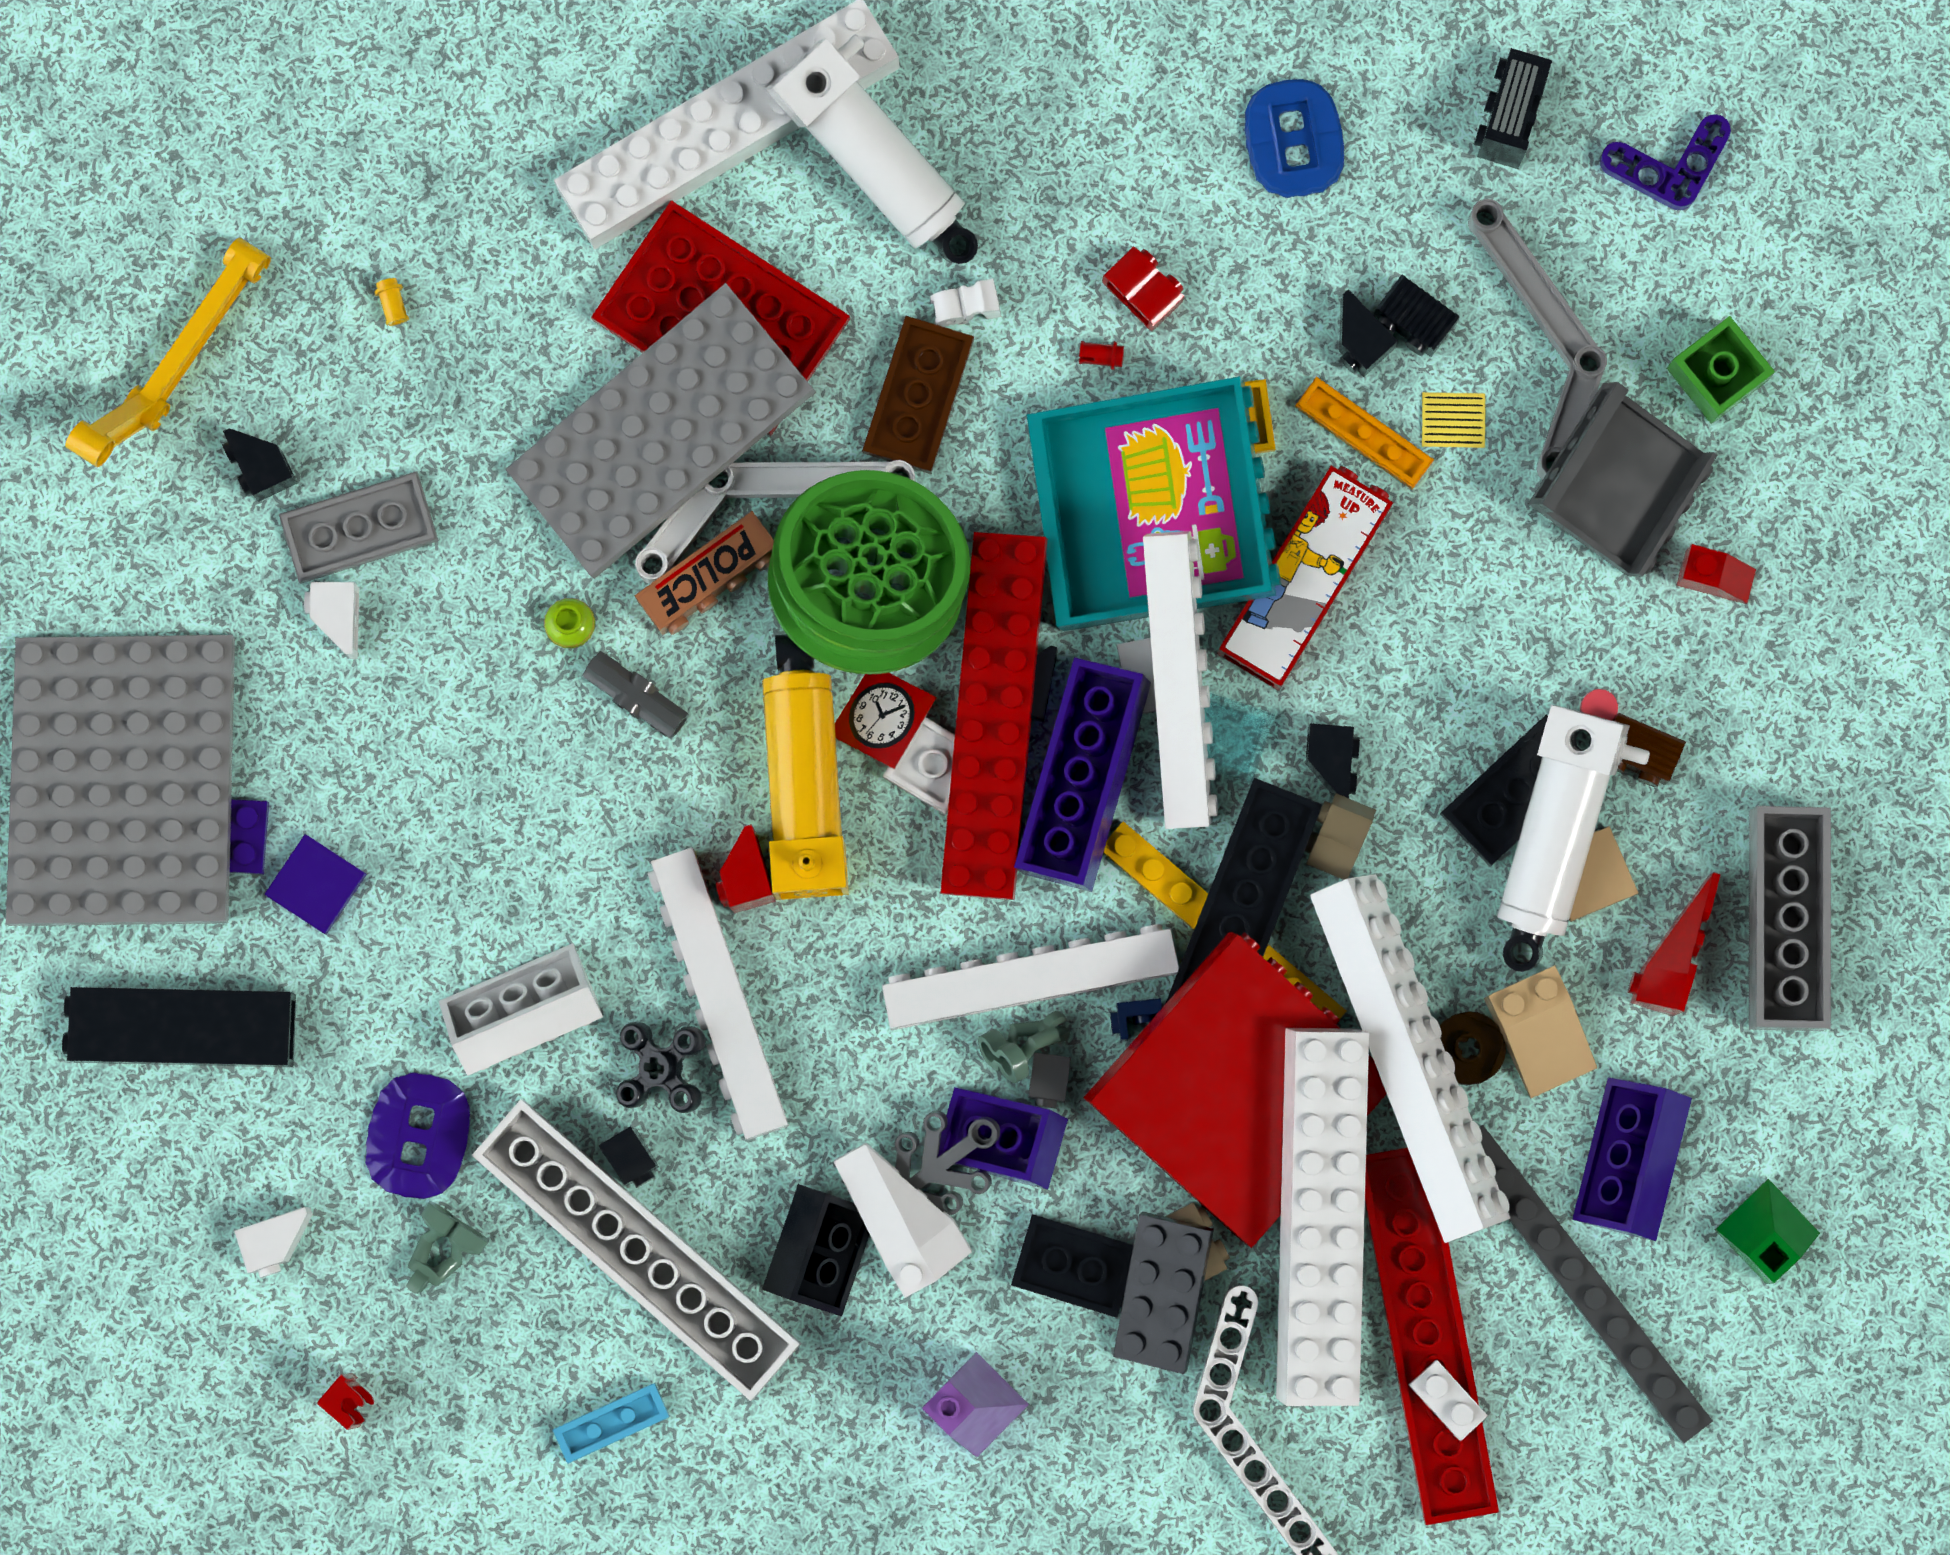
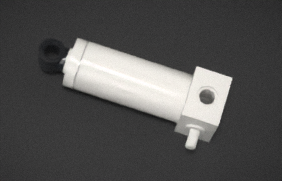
(872, 147)
(1560, 826)

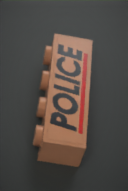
(706, 574)

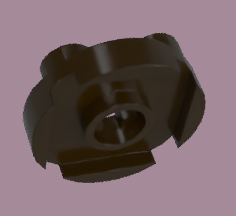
(1487, 1040)

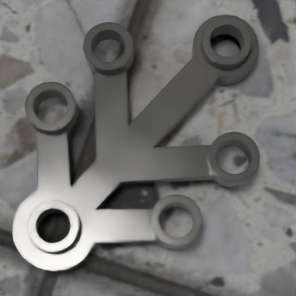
(935, 1168)

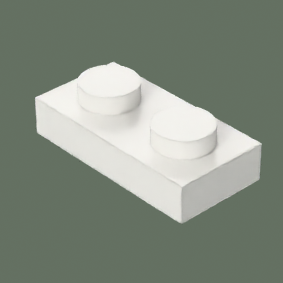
(1448, 1400)

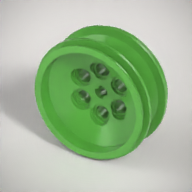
(823, 609)

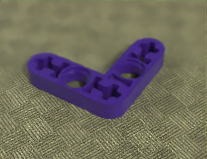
(1667, 176)

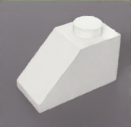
(336, 612)
(272, 1241)

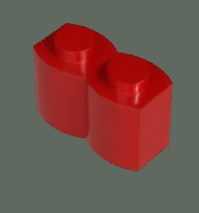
(1143, 287)

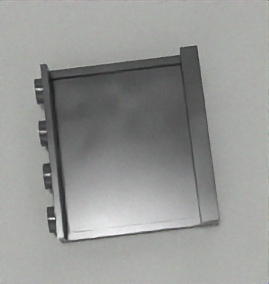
(1622, 481)

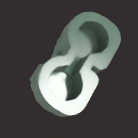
(1008, 1057)
(461, 1237)

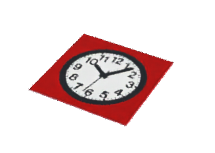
(883, 717)

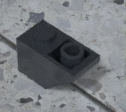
(261, 463)
(1330, 756)

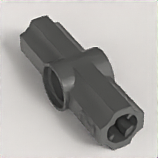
(635, 695)

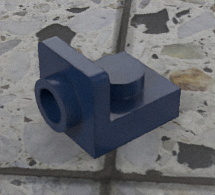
(1141, 1012)

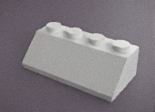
(520, 1009)

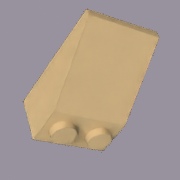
(1541, 1031)

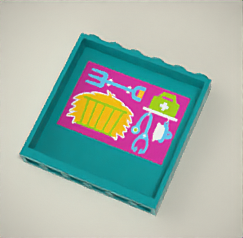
(1143, 469)

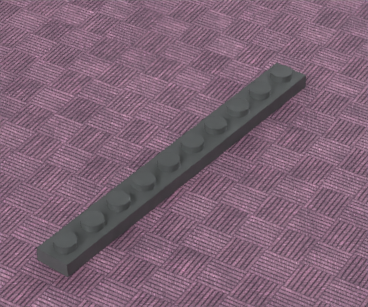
(1596, 1299)

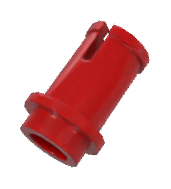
(1101, 354)

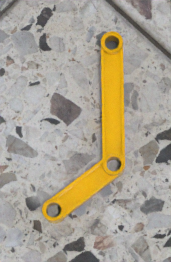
(148, 404)

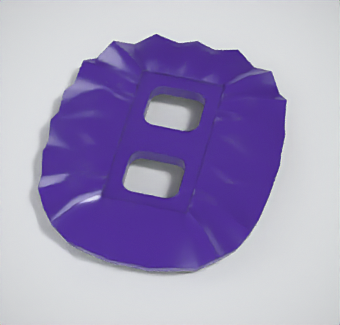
(444, 1140)

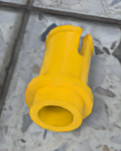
(391, 301)

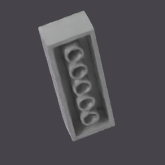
(1790, 918)

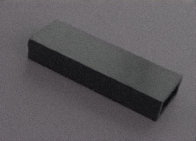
(180, 1027)

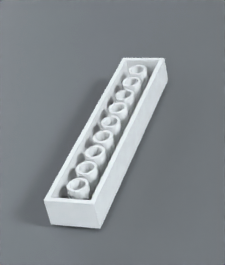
(709, 132)
(1411, 1056)
(1322, 1217)
(636, 1249)

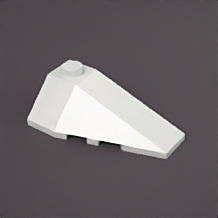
(906, 1227)

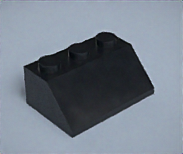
(818, 1251)

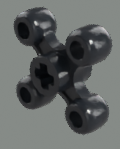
(651, 1076)

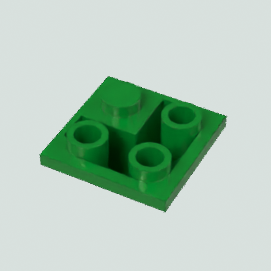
(1768, 1232)

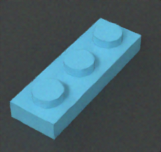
(611, 1423)

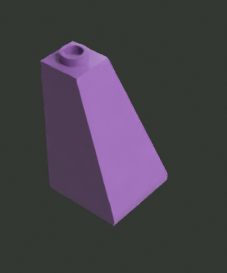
(975, 1405)

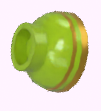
(569, 623)

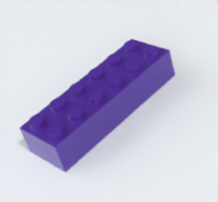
(1082, 774)

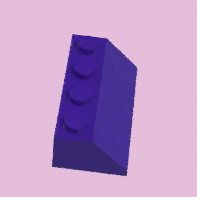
(1632, 1158)

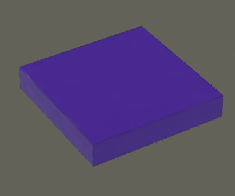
(315, 884)

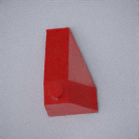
(1668, 972)

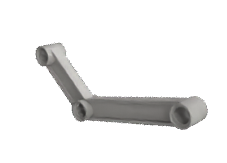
(1553, 318)

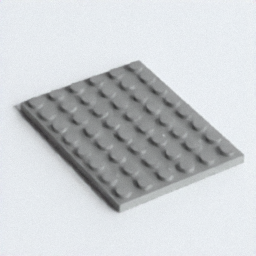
(121, 780)

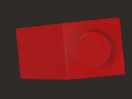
(1716, 574)

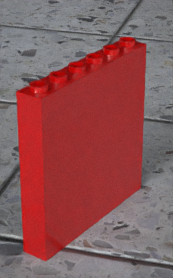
(1209, 1084)

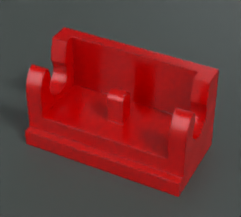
(342, 1400)

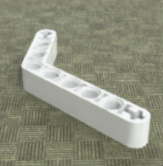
(1228, 1421)

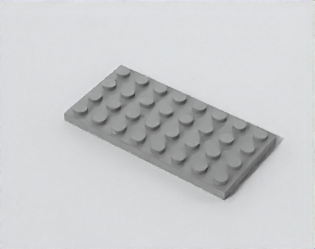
(660, 431)

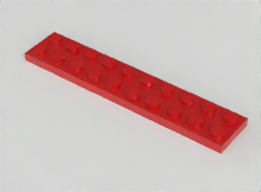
(994, 716)
(1425, 1327)

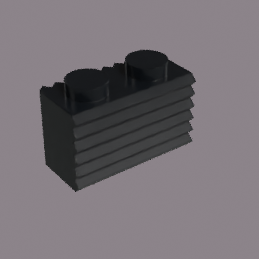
(1416, 316)

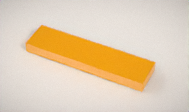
(1364, 433)

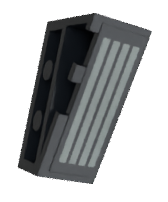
(1512, 108)

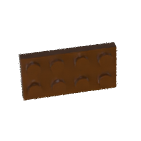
(918, 394)

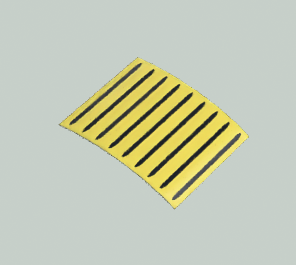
(1453, 420)

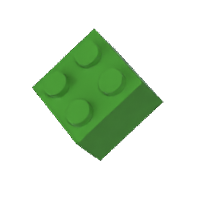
(1720, 369)

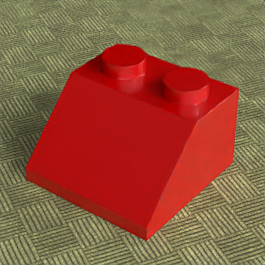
(745, 875)

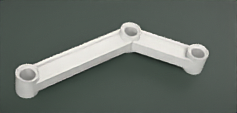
(744, 481)

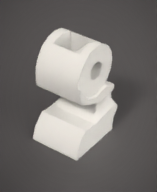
(961, 304)

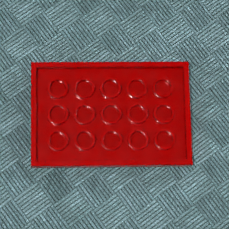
(688, 262)

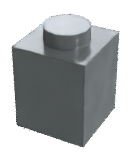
(1049, 1079)

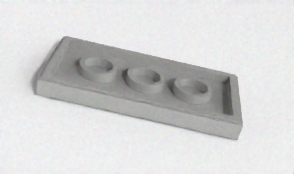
(358, 527)

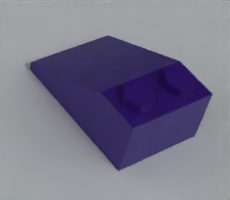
(1026, 1143)

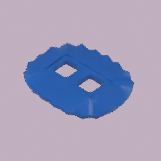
(1320, 134)

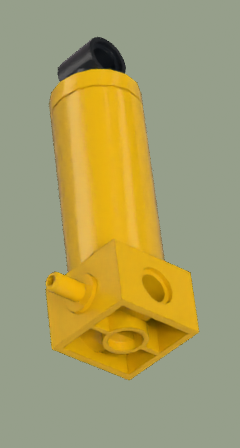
(803, 779)

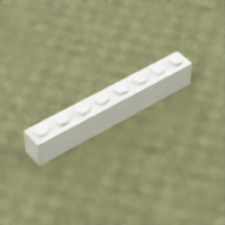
(1178, 679)
(1030, 978)
(719, 994)

